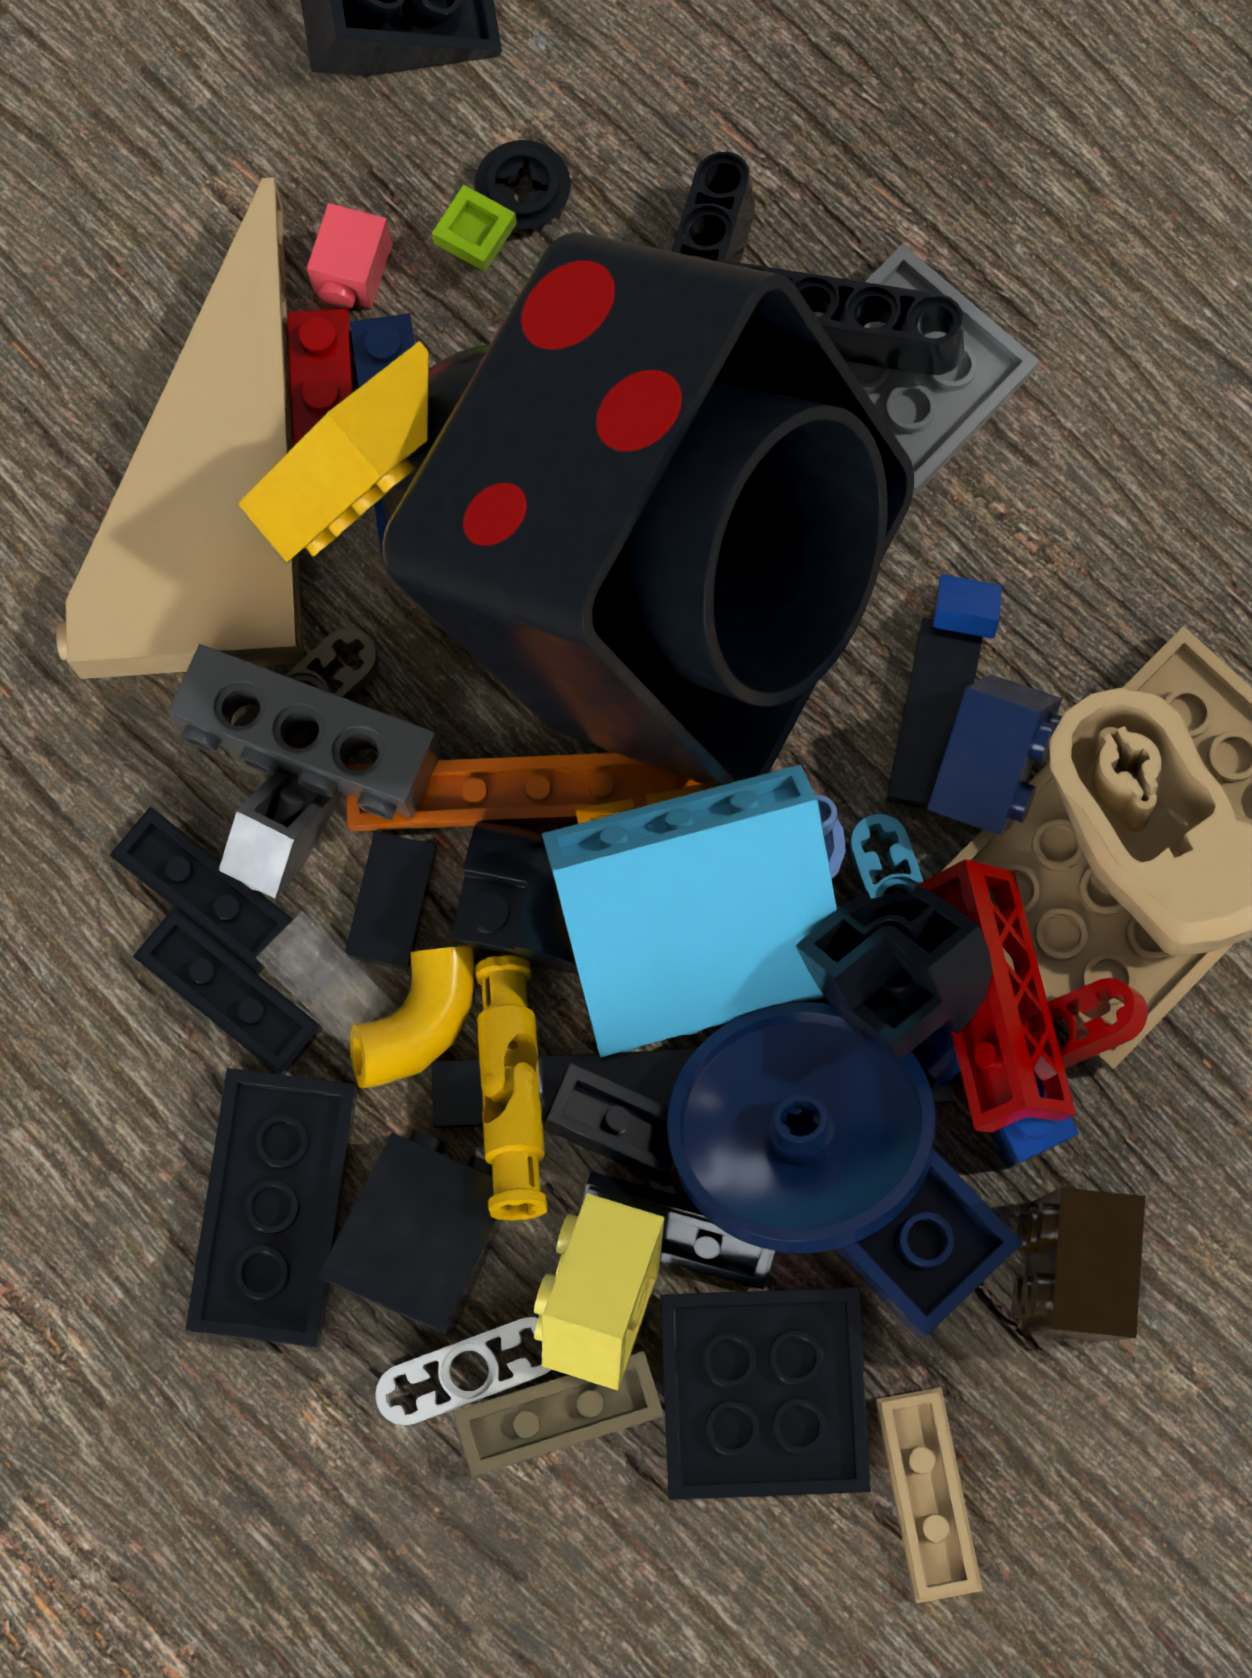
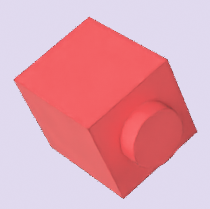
(349, 257)

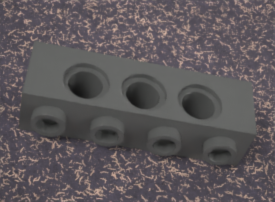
(222, 684)

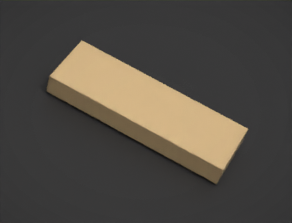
(928, 1495)

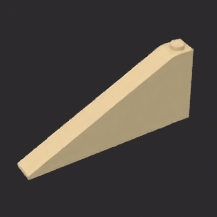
(175, 548)

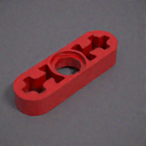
(1098, 1034)

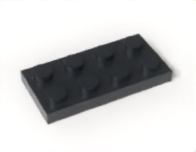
(272, 1207)

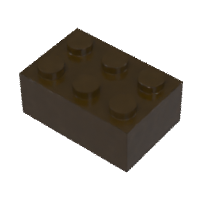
(1080, 1265)

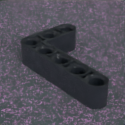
(845, 302)

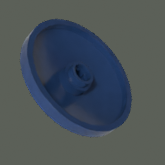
(800, 1130)

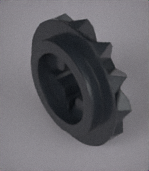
(547, 173)

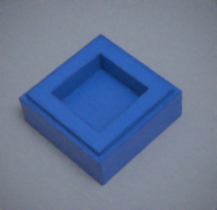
(967, 606)

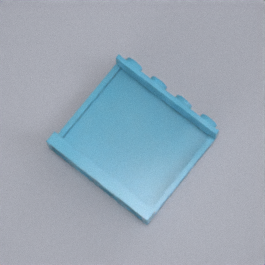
(694, 907)

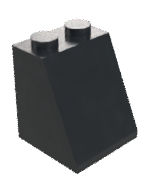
(417, 1232)

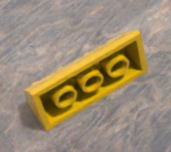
(344, 460)

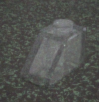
(324, 978)

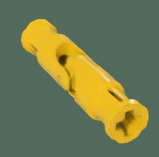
(511, 1091)

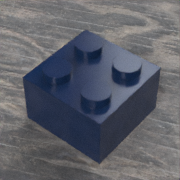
(933, 1250)

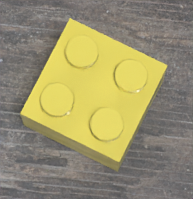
(599, 1290)

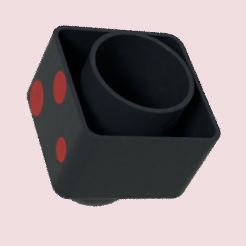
(651, 505)

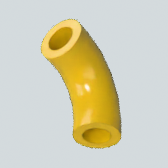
(423, 1025)

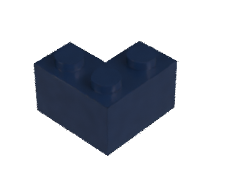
(991, 751)

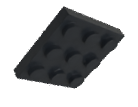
(764, 1393)

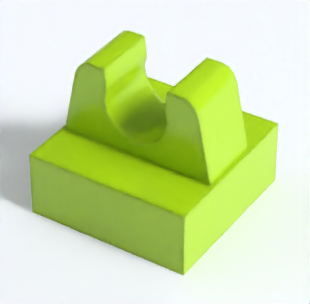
(474, 228)

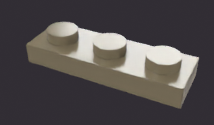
(554, 1417)

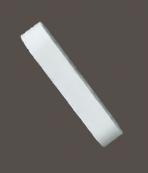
(416, 1373)

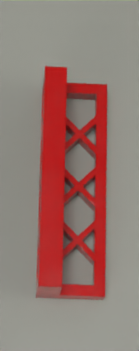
(994, 1046)

